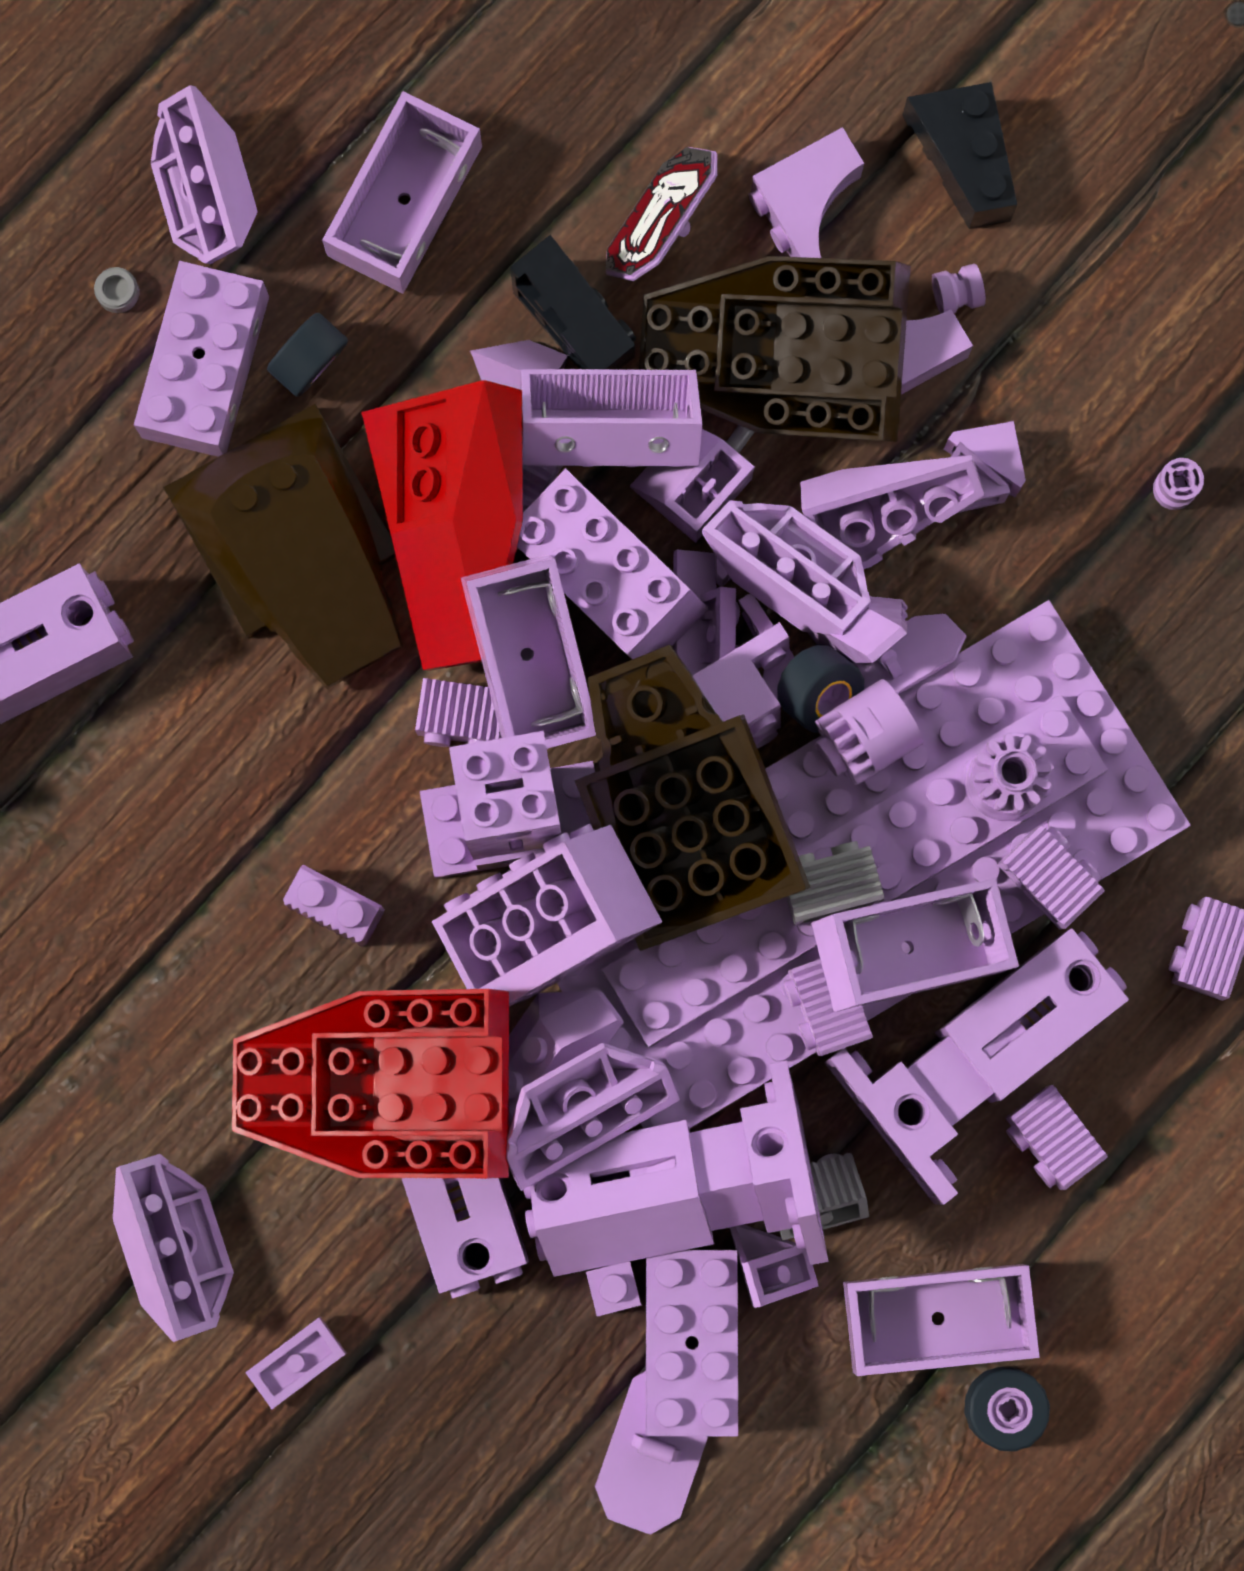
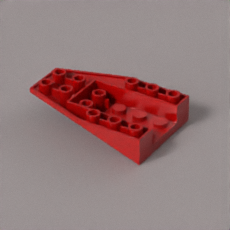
(450, 503)
(383, 1084)

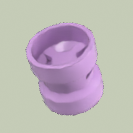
(958, 289)
(1172, 490)

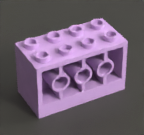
(608, 569)
(547, 915)

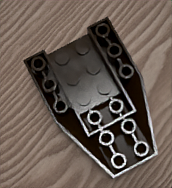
(789, 344)

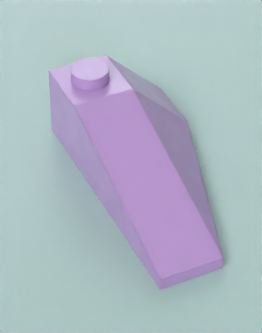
(889, 503)
(871, 633)

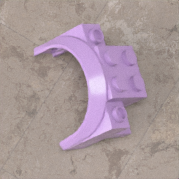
(734, 682)

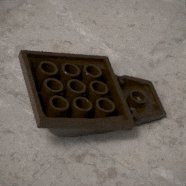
(295, 545)
(685, 798)

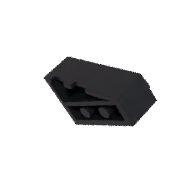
(968, 149)
(571, 309)

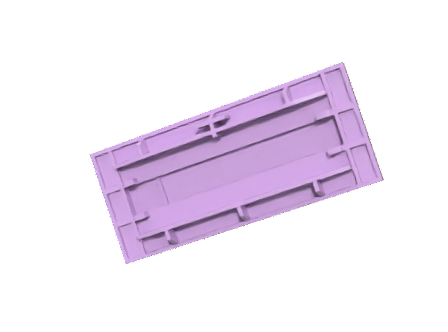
(717, 995)

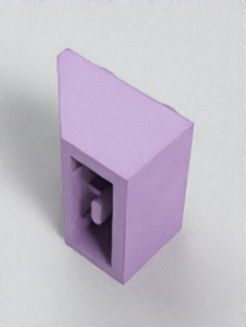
(696, 493)

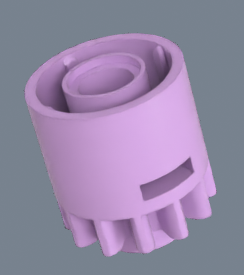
(867, 733)
(995, 795)

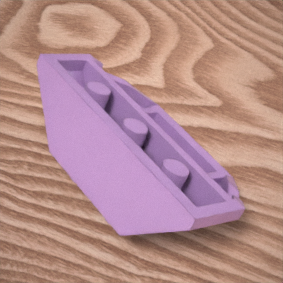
(201, 177)
(790, 565)
(554, 1032)
(583, 1108)
(171, 1246)

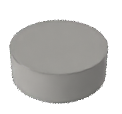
(116, 290)

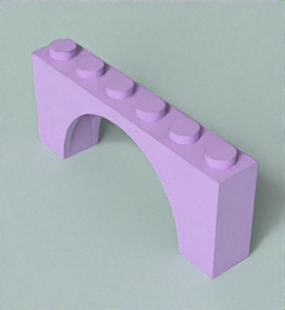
(795, 199)

